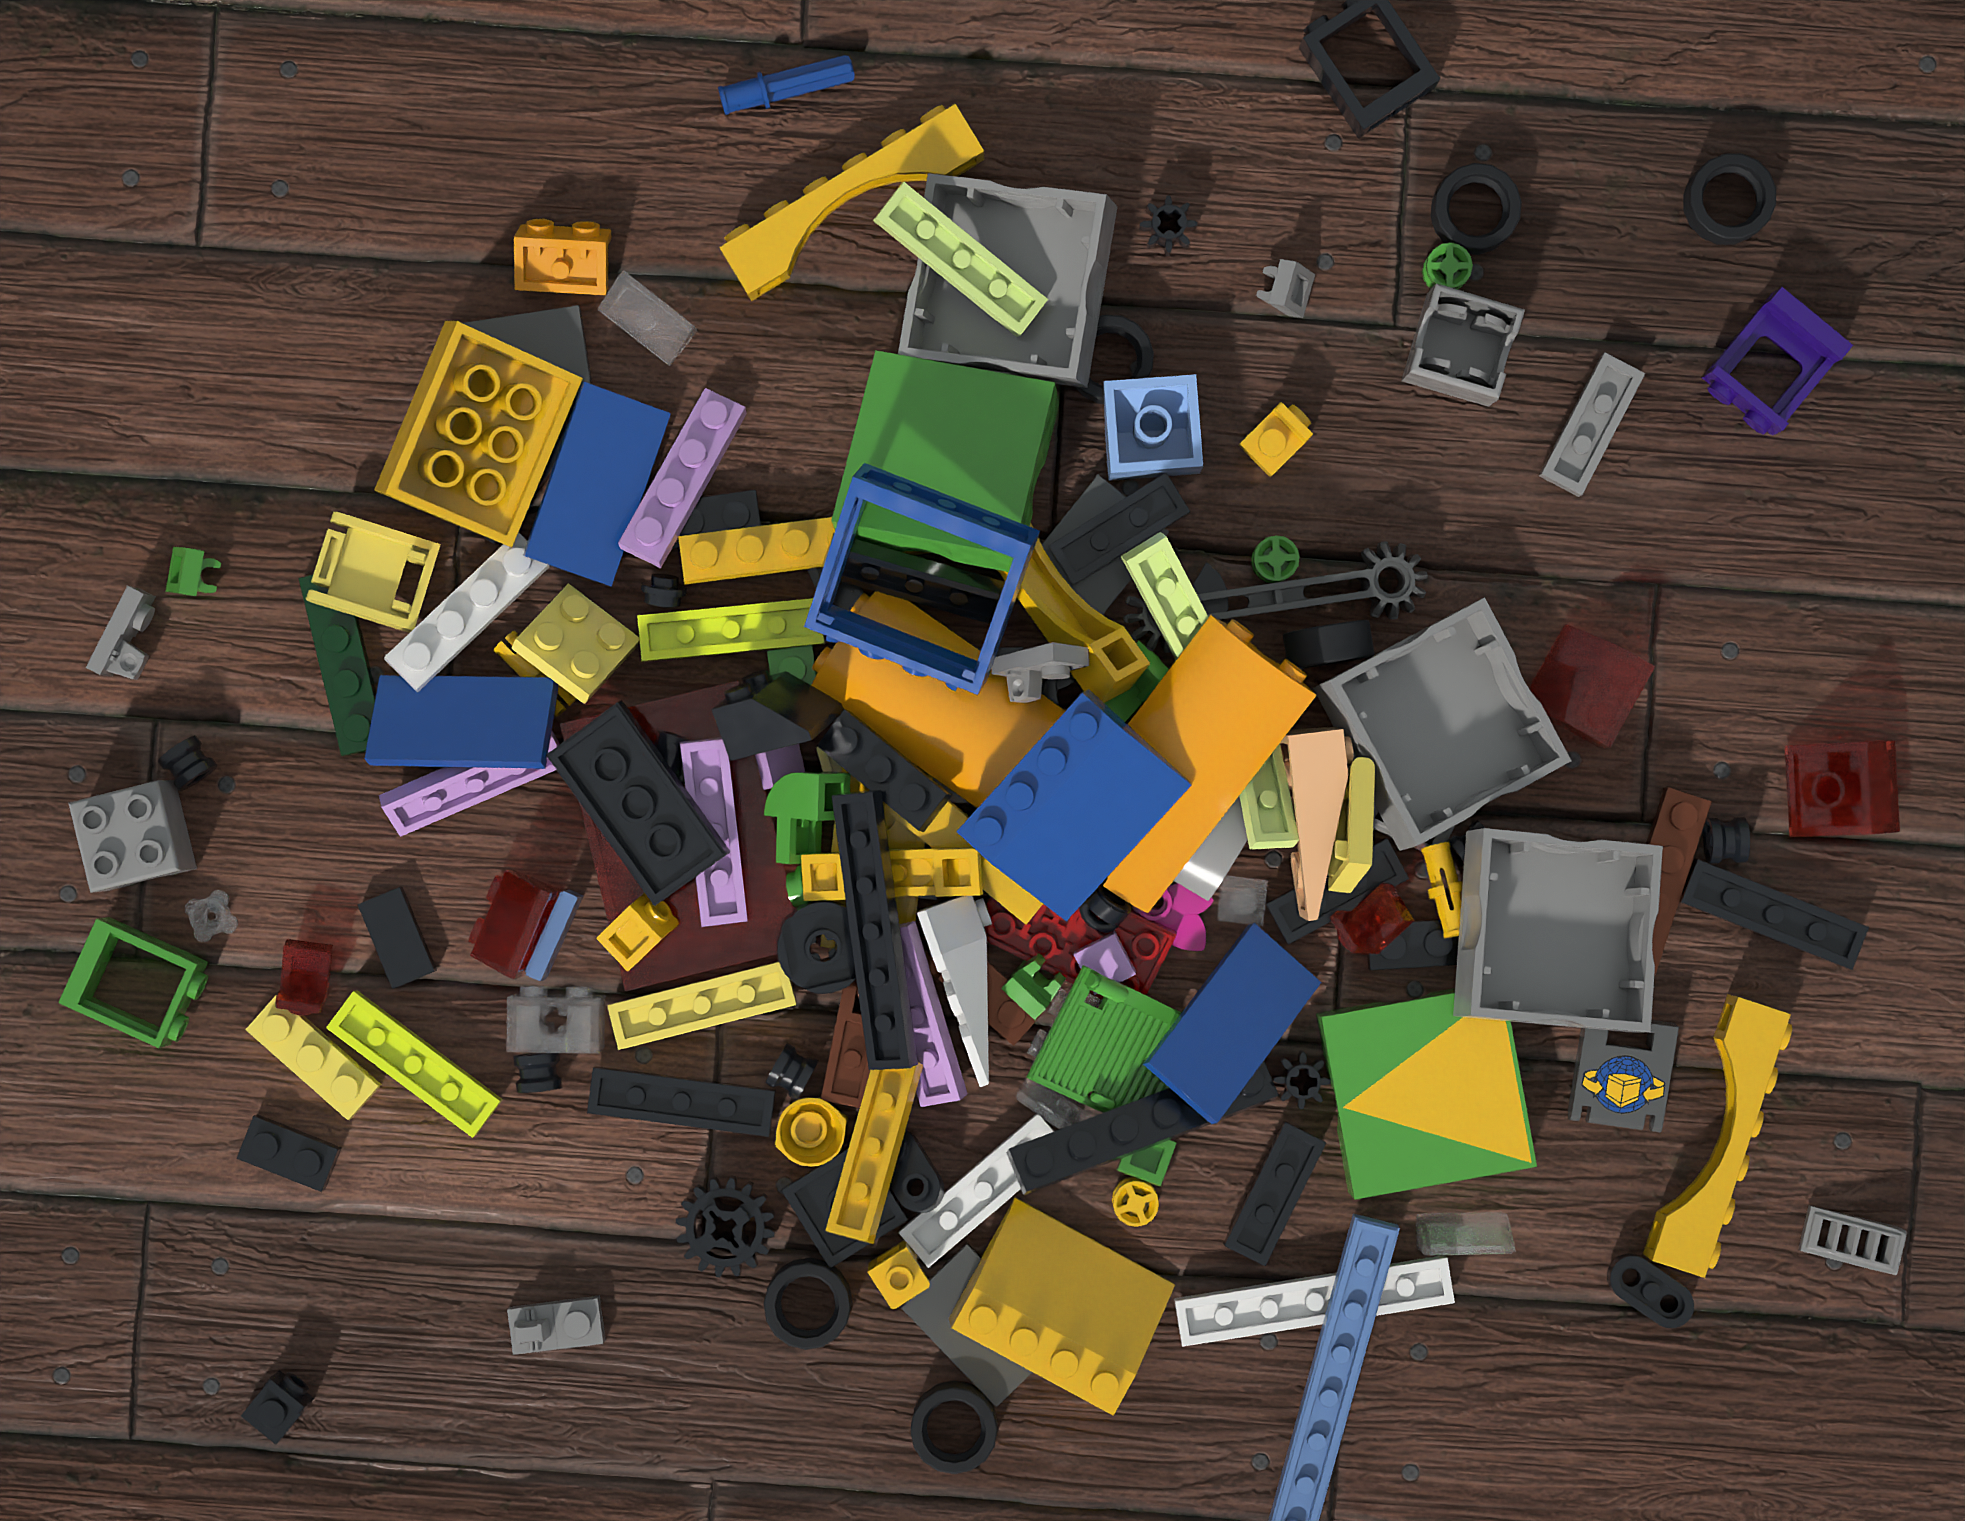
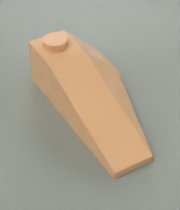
(1317, 784)

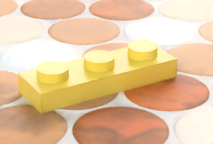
(314, 1058)

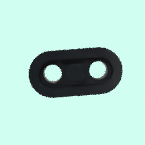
(915, 1165)
(1649, 1289)

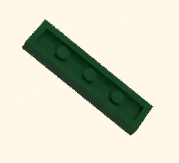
(343, 670)

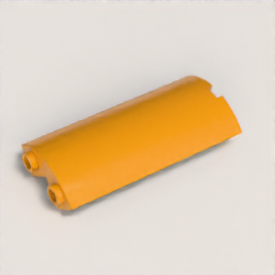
(1217, 725)
(950, 734)

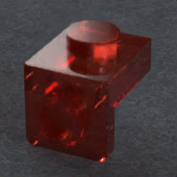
(1373, 922)
(304, 977)

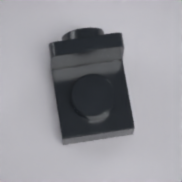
(278, 1405)

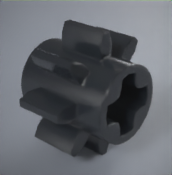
(1169, 238)
(1309, 1089)

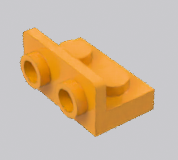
(561, 257)

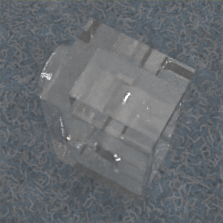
(531, 1033)

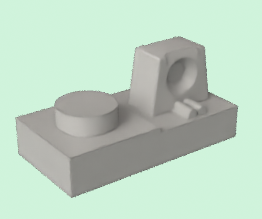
(114, 650)
(1029, 666)
(556, 1325)

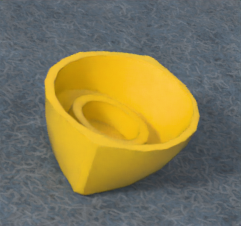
(811, 1132)

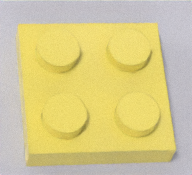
(576, 643)

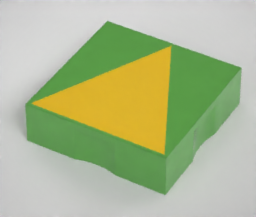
(1423, 1095)

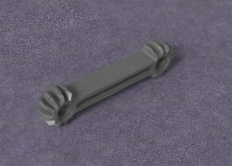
(1290, 594)

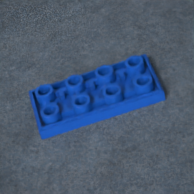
(596, 483)
(462, 722)
(1232, 1023)

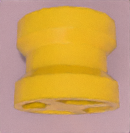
(1138, 1209)

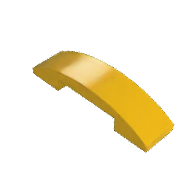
(913, 870)

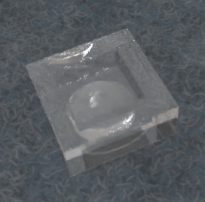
(1242, 900)

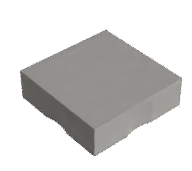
(1050, 240)
(1443, 724)
(1557, 931)

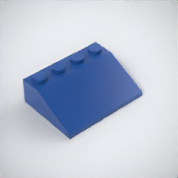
(1074, 806)

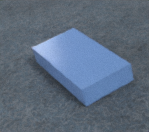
(553, 934)

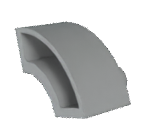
(1215, 855)

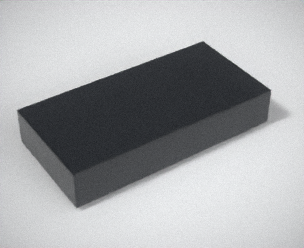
(397, 937)

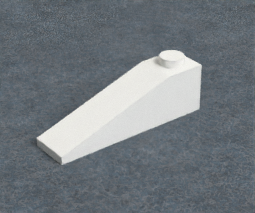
(960, 953)

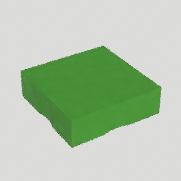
(956, 433)

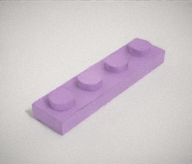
(682, 478)
(710, 785)
(452, 791)
(941, 1075)

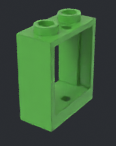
(92, 964)

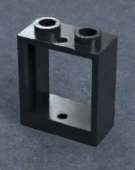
(1391, 103)

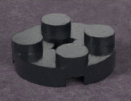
(800, 931)

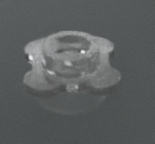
(198, 916)

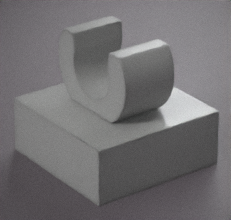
(1290, 287)

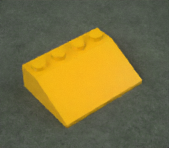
(478, 433)
(1062, 1306)

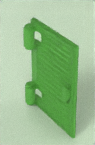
(1103, 1045)

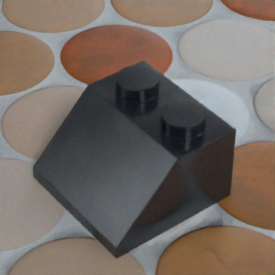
(772, 713)

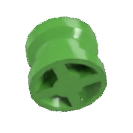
(1448, 259)
(1283, 559)

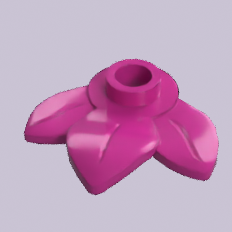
(1181, 914)

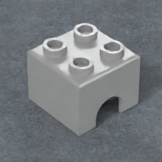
(1462, 345)
(132, 835)

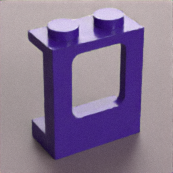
(1800, 336)

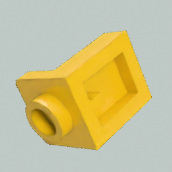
(1277, 438)
(637, 931)
(898, 1275)

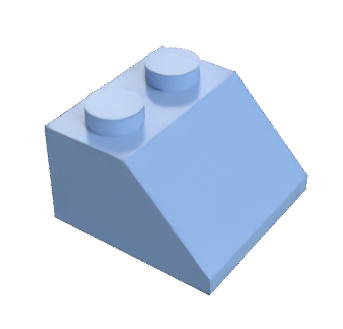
(1152, 427)

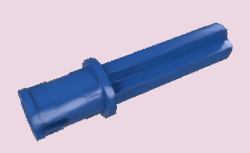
(786, 84)

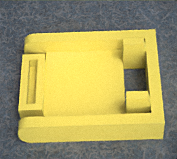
(366, 568)
(1354, 834)

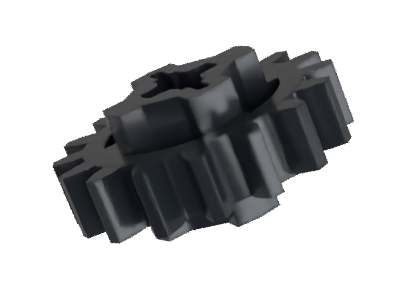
(738, 1243)

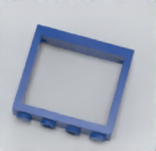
(946, 514)

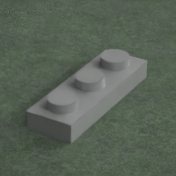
(1591, 424)

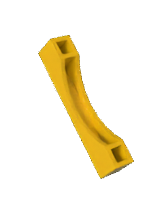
(768, 251)
(1069, 620)
(1689, 1226)

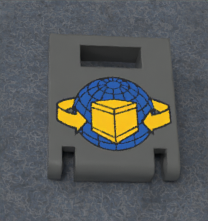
(1623, 1081)

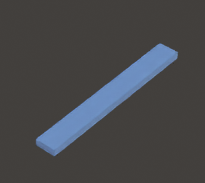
(1335, 1370)

